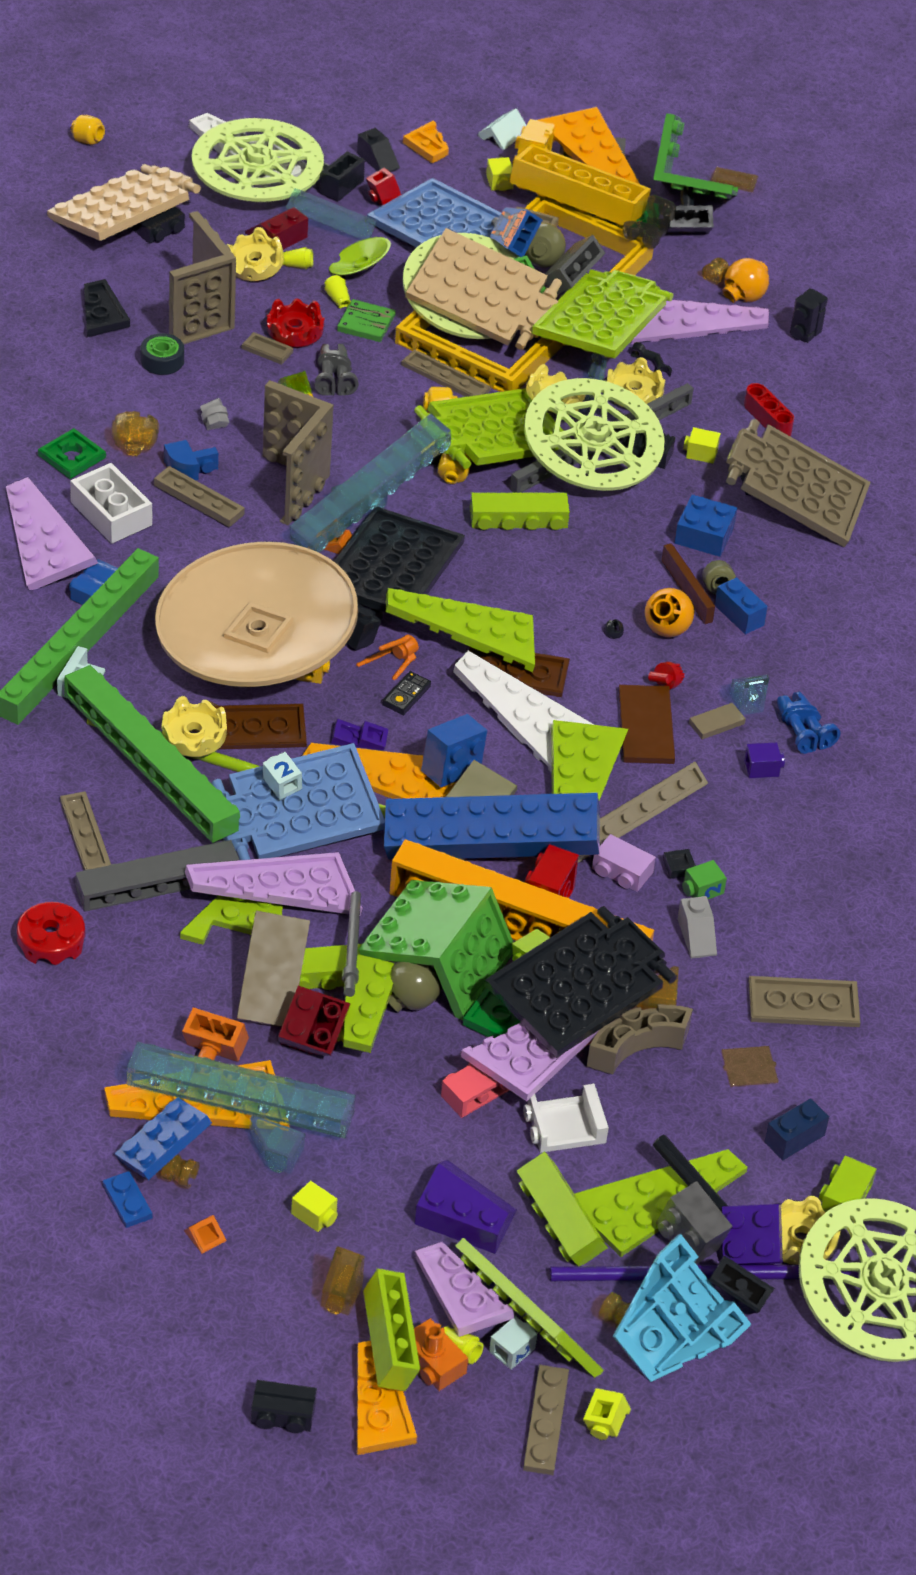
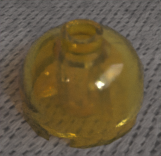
(134, 433)

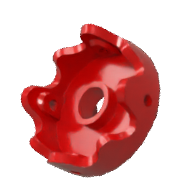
(295, 314)
(54, 945)

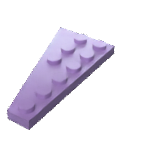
(696, 319)
(44, 539)
(296, 881)
(519, 1060)

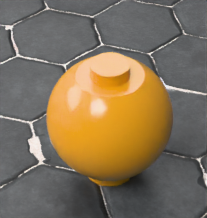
(746, 280)
(669, 612)

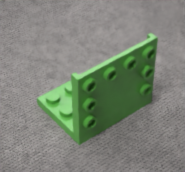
(669, 150)
(445, 927)

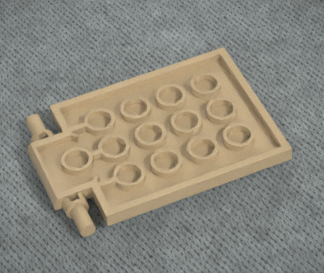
(124, 201)
(482, 289)

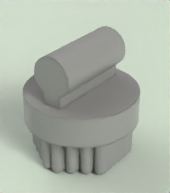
(214, 414)

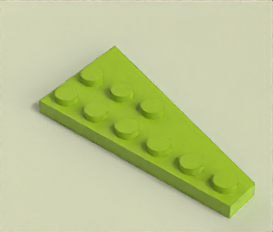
(471, 624)
(583, 756)
(629, 1208)
(522, 1305)

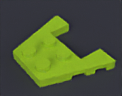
(226, 913)

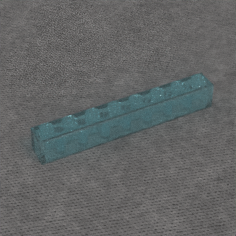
(371, 484)
(241, 1089)

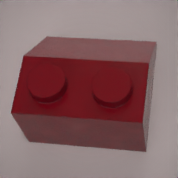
(288, 226)

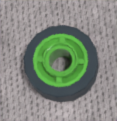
(162, 354)

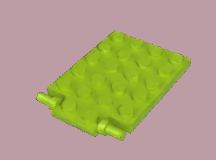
(603, 312)
(487, 426)

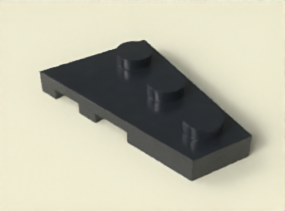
(103, 309)

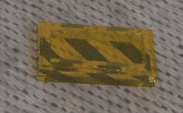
(738, 179)

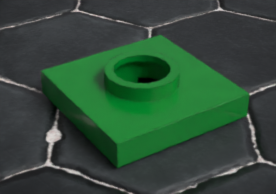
(72, 441)

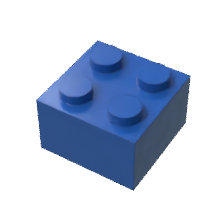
(705, 525)
(452, 749)

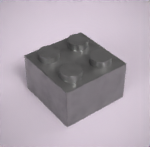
(696, 1219)

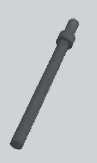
(350, 973)

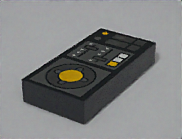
(406, 693)

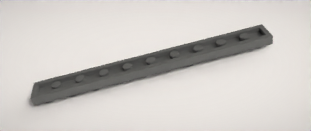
(662, 407)

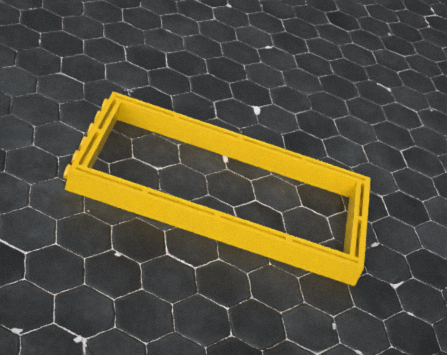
(581, 223)

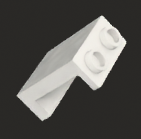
(567, 1121)

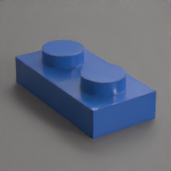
(127, 1199)

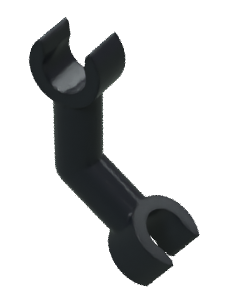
(650, 355)

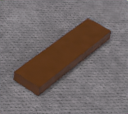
(688, 583)

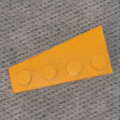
(381, 1412)

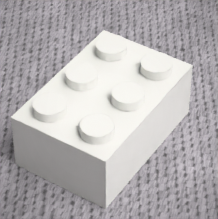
(111, 503)

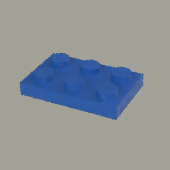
(163, 1138)

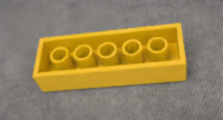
(579, 185)

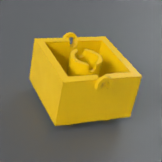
(535, 133)

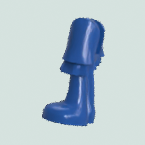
(801, 713)

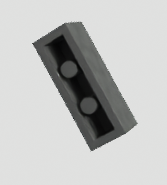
(575, 263)

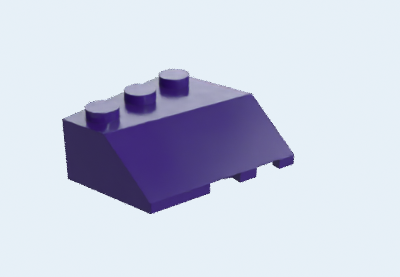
(463, 1208)

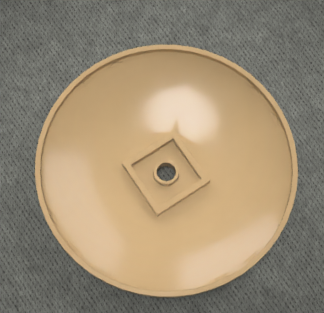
(220, 600)

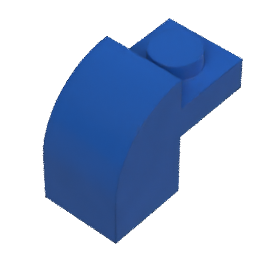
(182, 458)

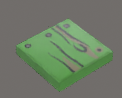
(366, 320)

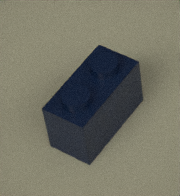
(796, 1129)

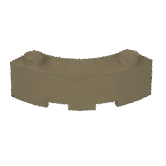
(638, 1031)

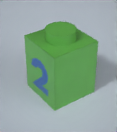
(704, 880)

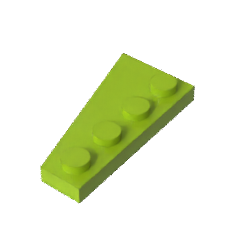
(367, 1003)

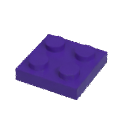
(754, 1234)

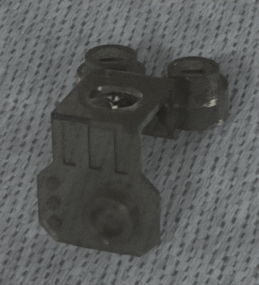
(660, 213)

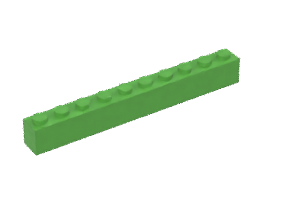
(81, 630)
(152, 753)

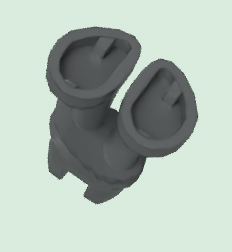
(335, 362)

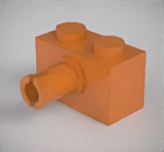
(215, 1035)
(438, 1355)

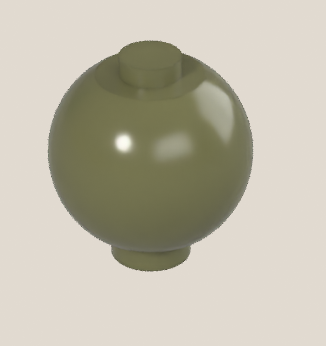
(546, 246)
(413, 986)

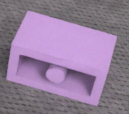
(623, 863)

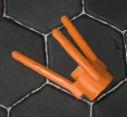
(401, 648)

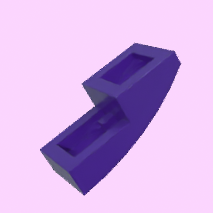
(367, 736)

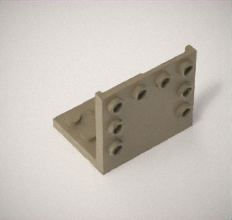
(205, 291)
(300, 437)

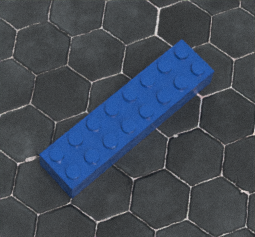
(495, 824)

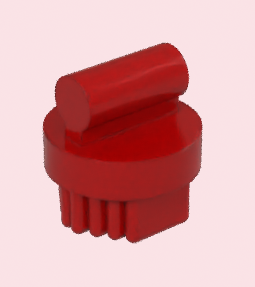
(667, 674)

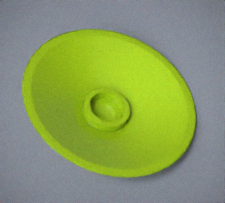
(361, 255)

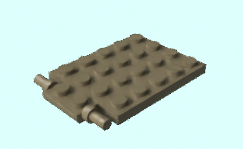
(798, 481)

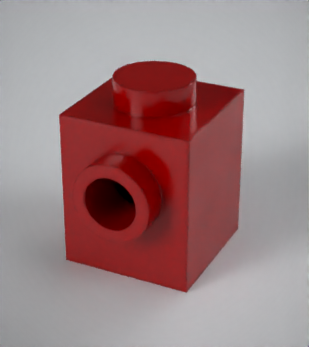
(383, 187)

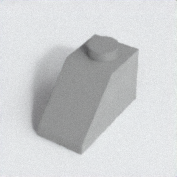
(697, 927)

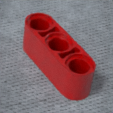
(768, 408)

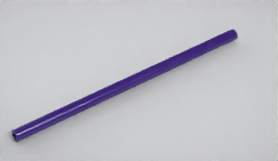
(638, 1273)

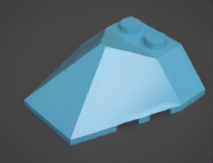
(676, 1315)

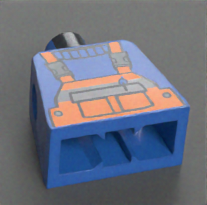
(515, 229)

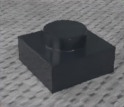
(677, 862)

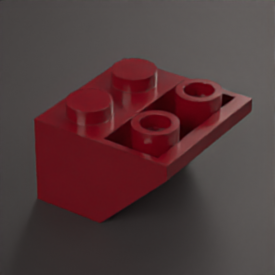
(313, 1022)

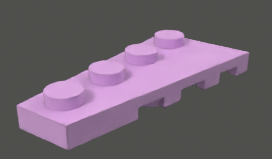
(461, 1293)

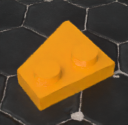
(427, 142)

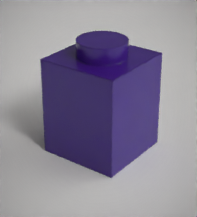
(763, 760)

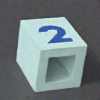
(282, 775)
(513, 1342)

